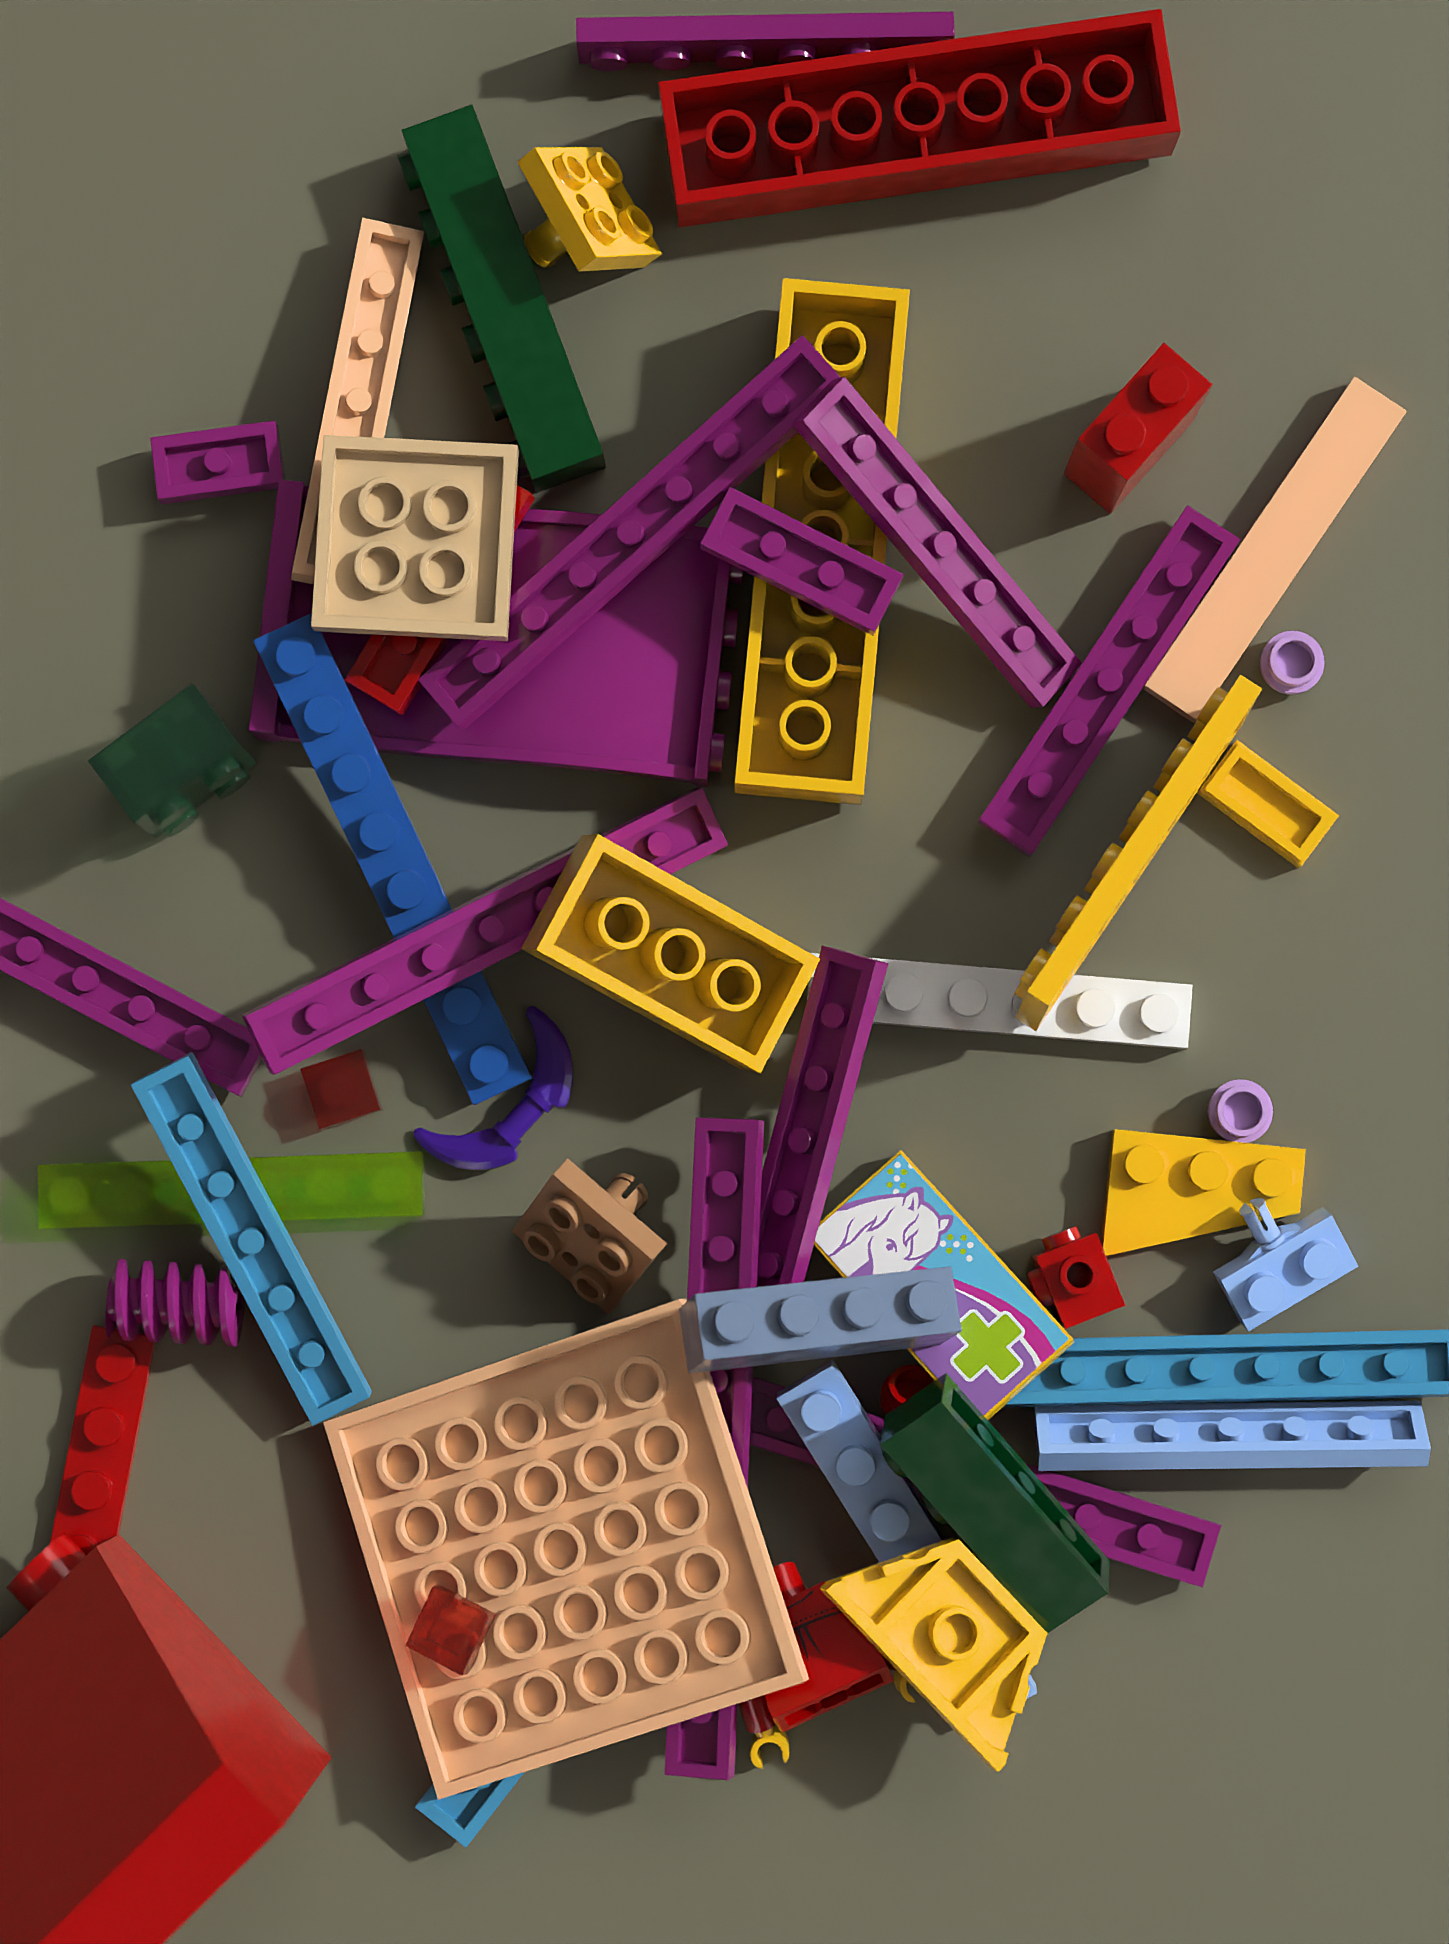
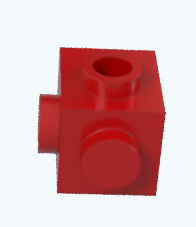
(1074, 1278)

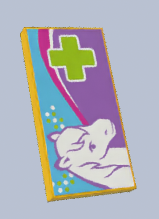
(908, 1225)

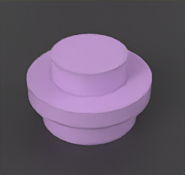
(1292, 662)
(1240, 1111)

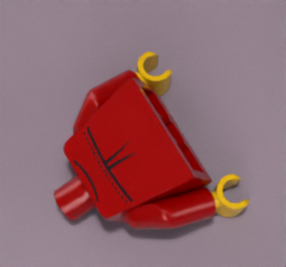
(837, 1661)

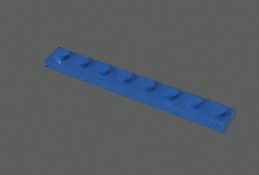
(386, 844)

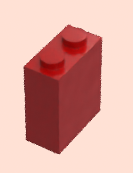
(1137, 428)

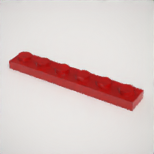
(103, 1438)

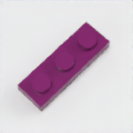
(801, 561)

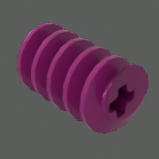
(174, 1305)

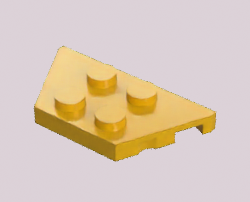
(949, 1636)

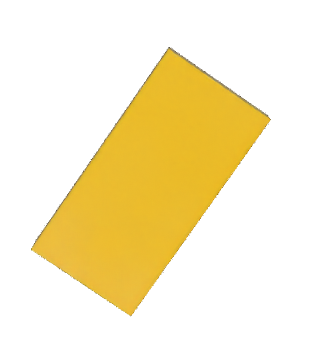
(1267, 804)

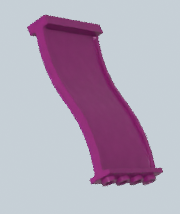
(616, 697)

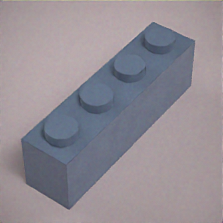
(819, 1319)

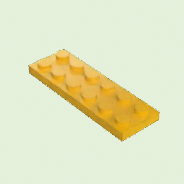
(1143, 835)

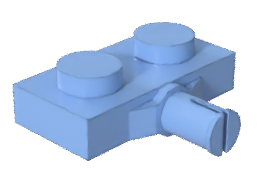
(1282, 1263)

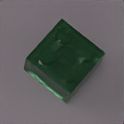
(174, 763)

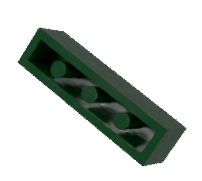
(994, 1503)

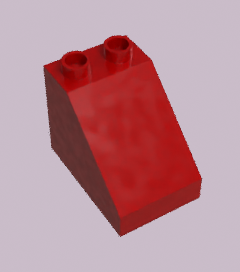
(129, 1754)

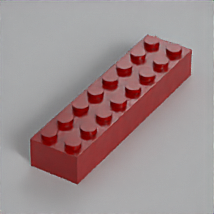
(919, 118)

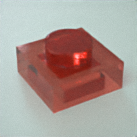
(341, 1089)

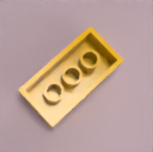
(670, 953)

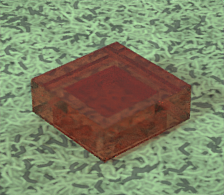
(450, 1630)

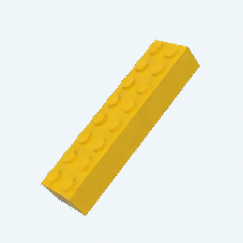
(805, 668)

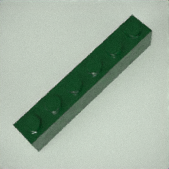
(502, 297)

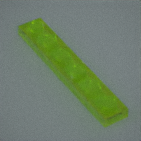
(297, 1185)

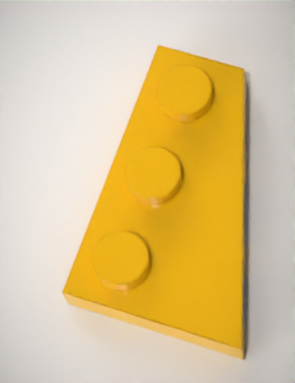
(1191, 1186)

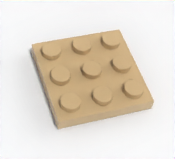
(415, 538)

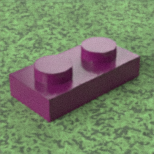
(217, 462)

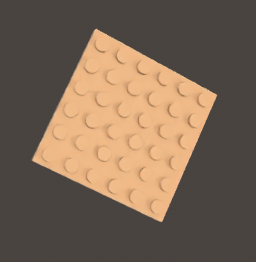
(599, 1524)

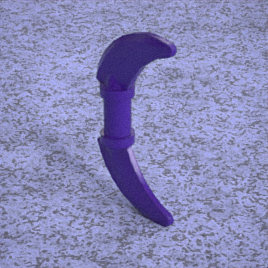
(498, 1144)

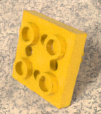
(585, 211)

